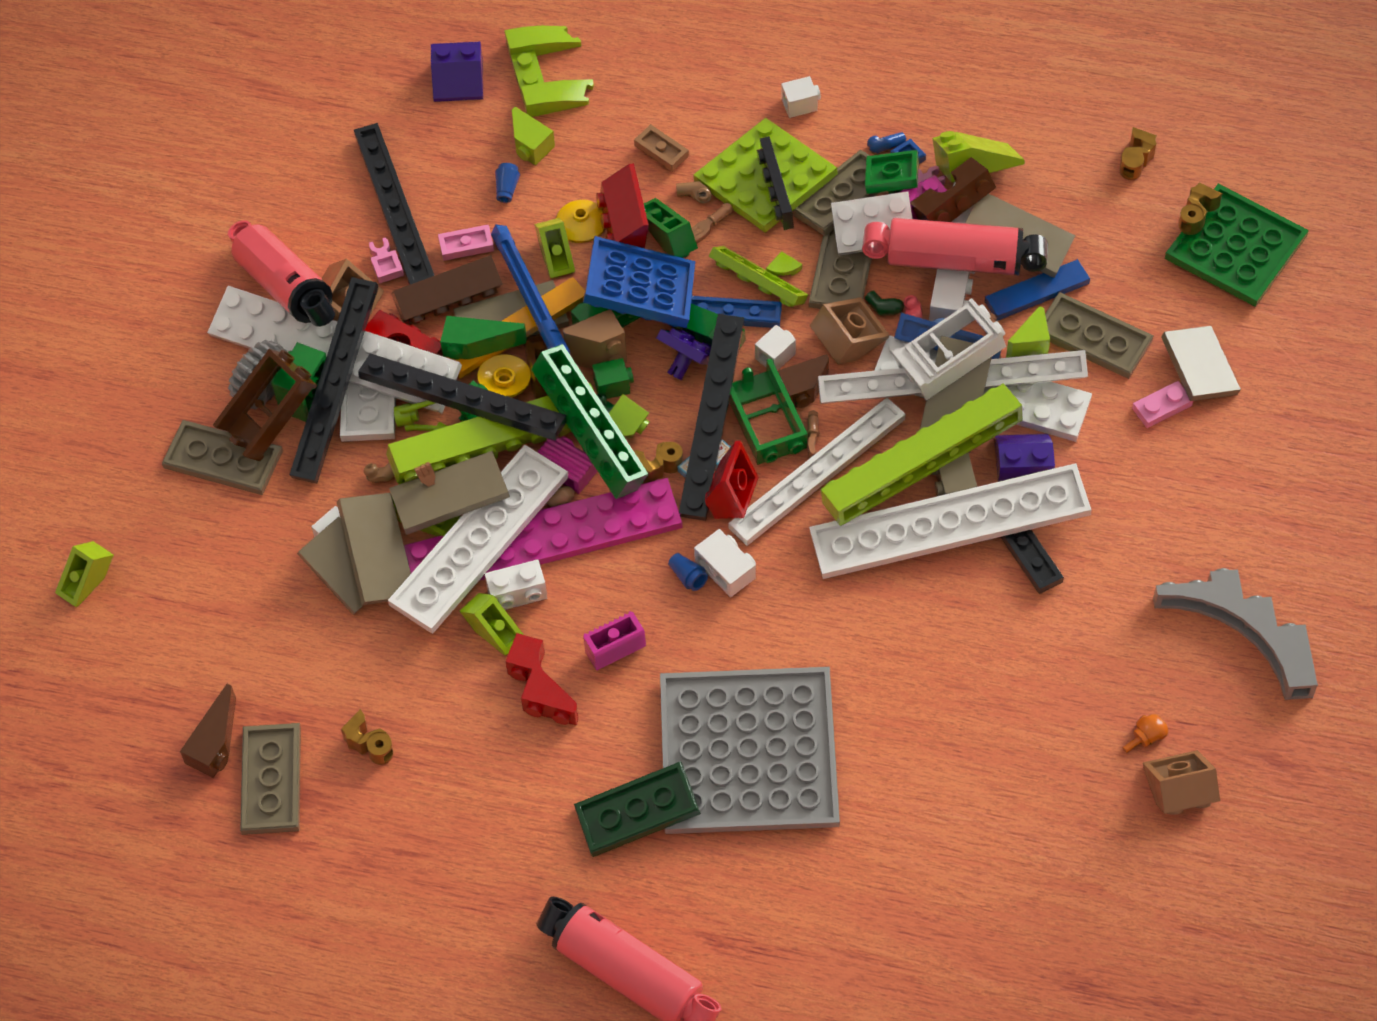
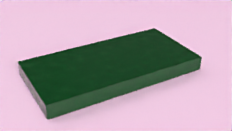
(637, 809)

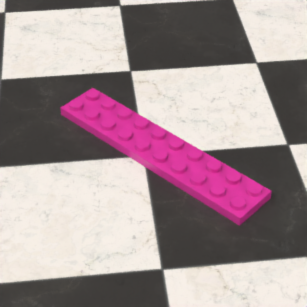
(581, 527)

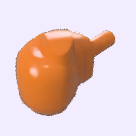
(1148, 731)

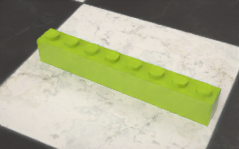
(459, 443)
(921, 454)

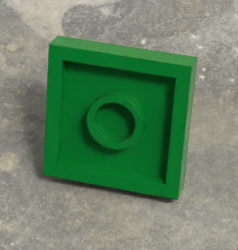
(892, 172)

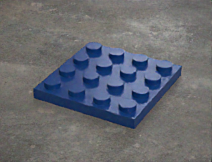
(639, 282)

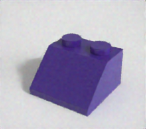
(457, 71)
(1023, 455)

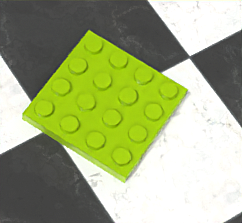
(738, 177)

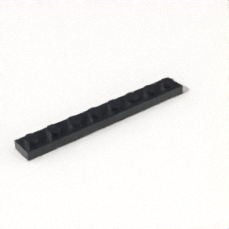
(393, 203)
(334, 380)
(462, 396)
(711, 416)

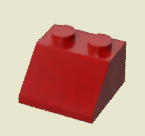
(732, 484)

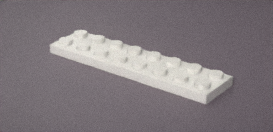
(1045, 405)
(477, 542)

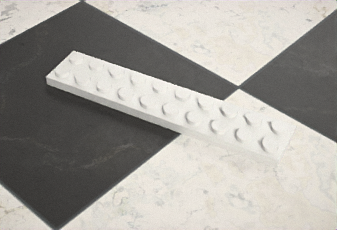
(252, 319)
(950, 521)

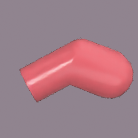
(913, 306)

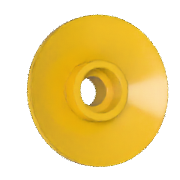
(581, 228)
(504, 375)

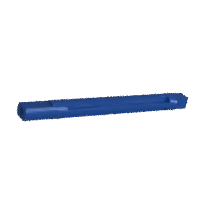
(527, 287)

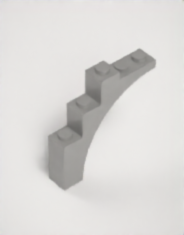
(1222, 599)

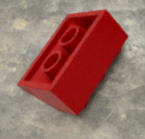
(623, 208)

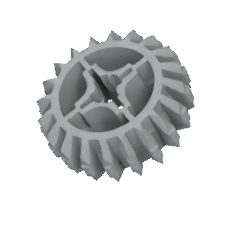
(247, 365)

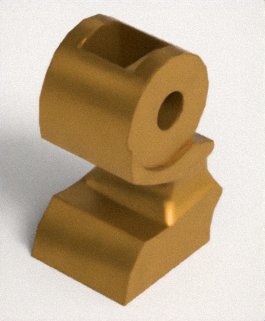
(1139, 153)
(1198, 203)
(667, 460)
(376, 742)

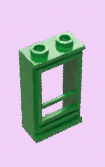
(759, 386)

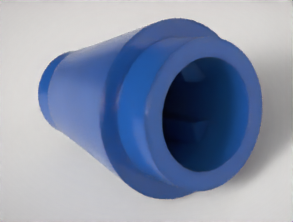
(506, 181)
(689, 573)

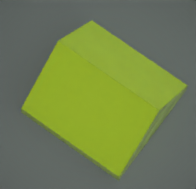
(1031, 337)

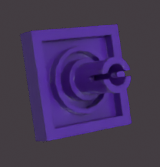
(687, 350)

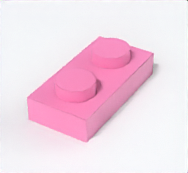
(465, 242)
(1162, 404)

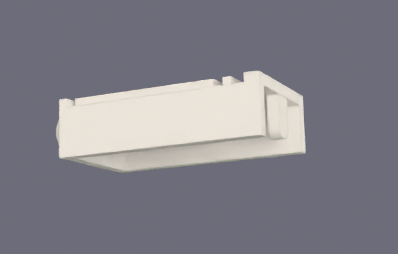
(933, 378)

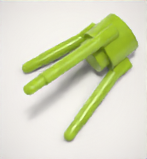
(408, 413)

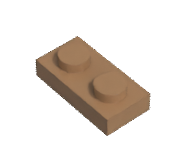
(661, 148)

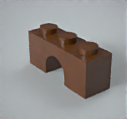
(971, 185)

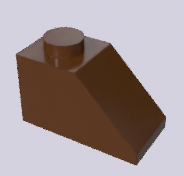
(802, 380)

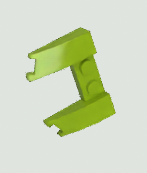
(540, 96)

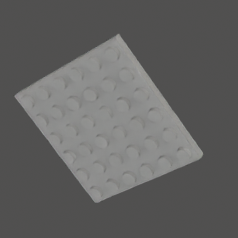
(753, 747)

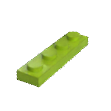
(749, 272)

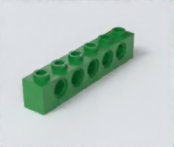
(589, 421)

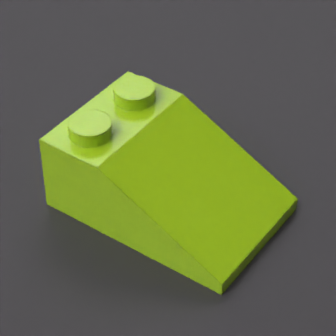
(955, 148)

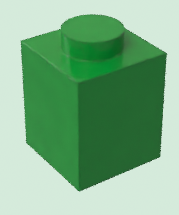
(612, 378)

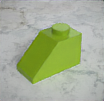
(531, 137)
(555, 247)
(629, 417)
(83, 572)
(491, 621)

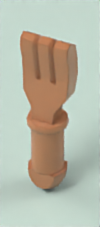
(702, 228)
(812, 432)
(426, 474)

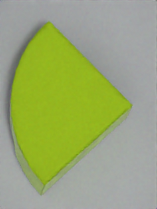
(784, 265)

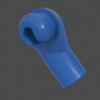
(882, 144)

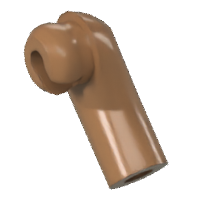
(694, 189)
(380, 474)
(561, 496)

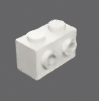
(725, 562)
(517, 584)

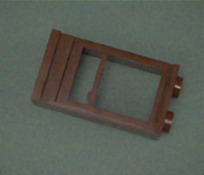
(241, 426)

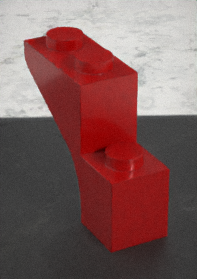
(541, 694)

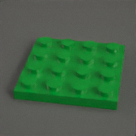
(1239, 247)

